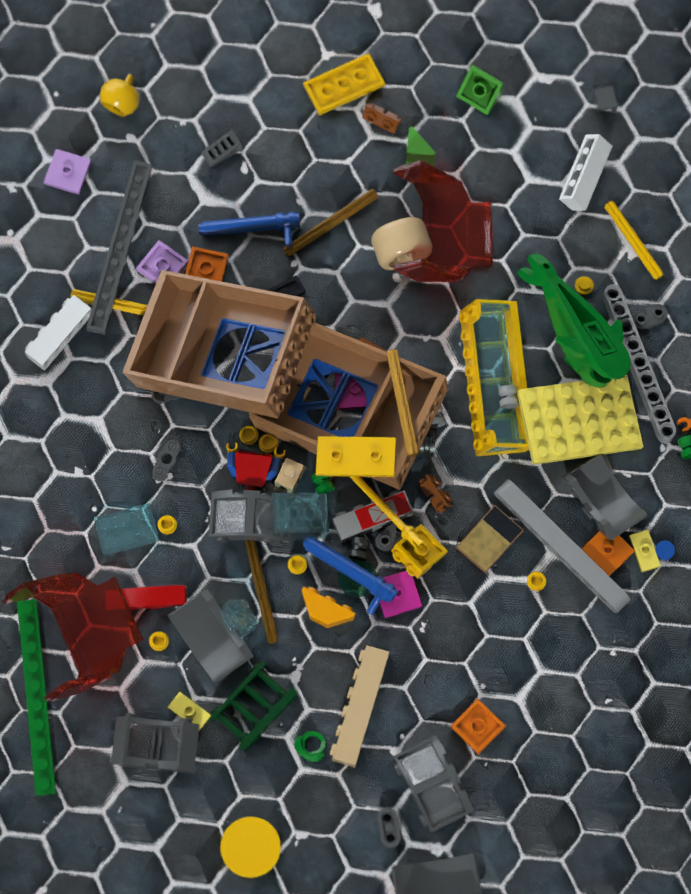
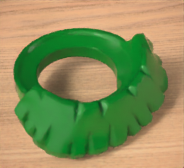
(300, 744)

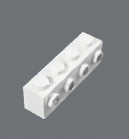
(585, 172)
(58, 332)

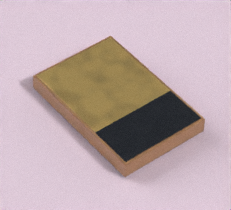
(489, 539)

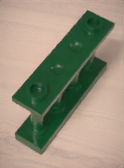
(260, 725)

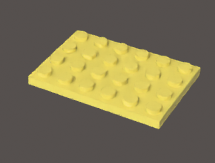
(579, 420)

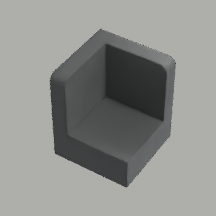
(605, 99)

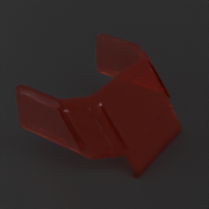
(455, 225)
(93, 622)

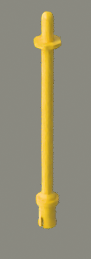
(408, 532)

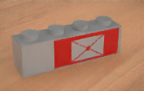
(370, 517)

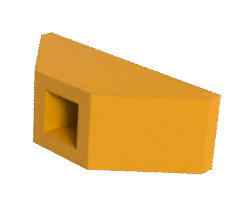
(325, 609)

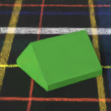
(480, 90)
(419, 149)

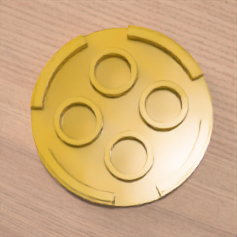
(250, 847)

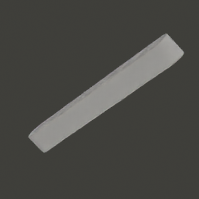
(640, 372)
(562, 546)

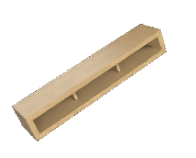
(360, 706)

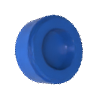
(665, 550)

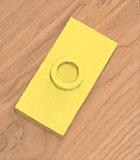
(644, 551)
(188, 709)

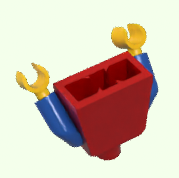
(253, 468)

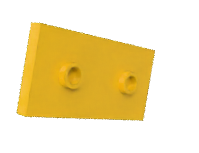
(344, 84)
(356, 456)

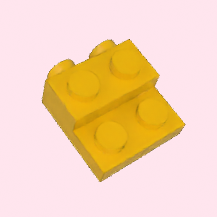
(422, 560)

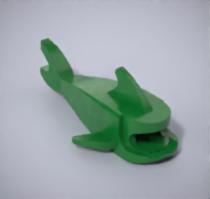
(584, 335)

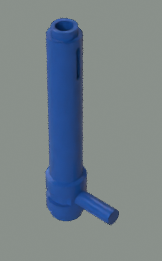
(278, 222)
(375, 585)

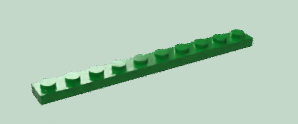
(35, 691)

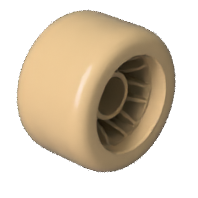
(401, 242)

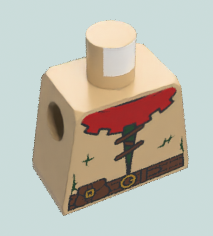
(289, 477)

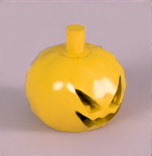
(120, 95)

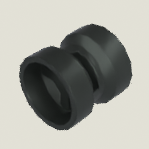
(359, 548)

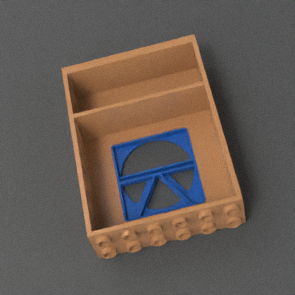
(188, 321)
(339, 354)

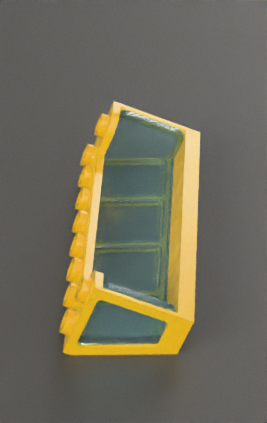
(493, 360)

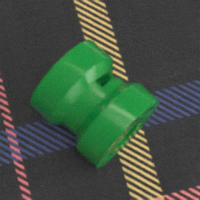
(685, 444)
(323, 484)

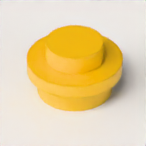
(584, 285)
(248, 435)
(268, 443)
(167, 524)
(297, 564)
(536, 581)
(158, 641)

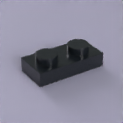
(291, 287)

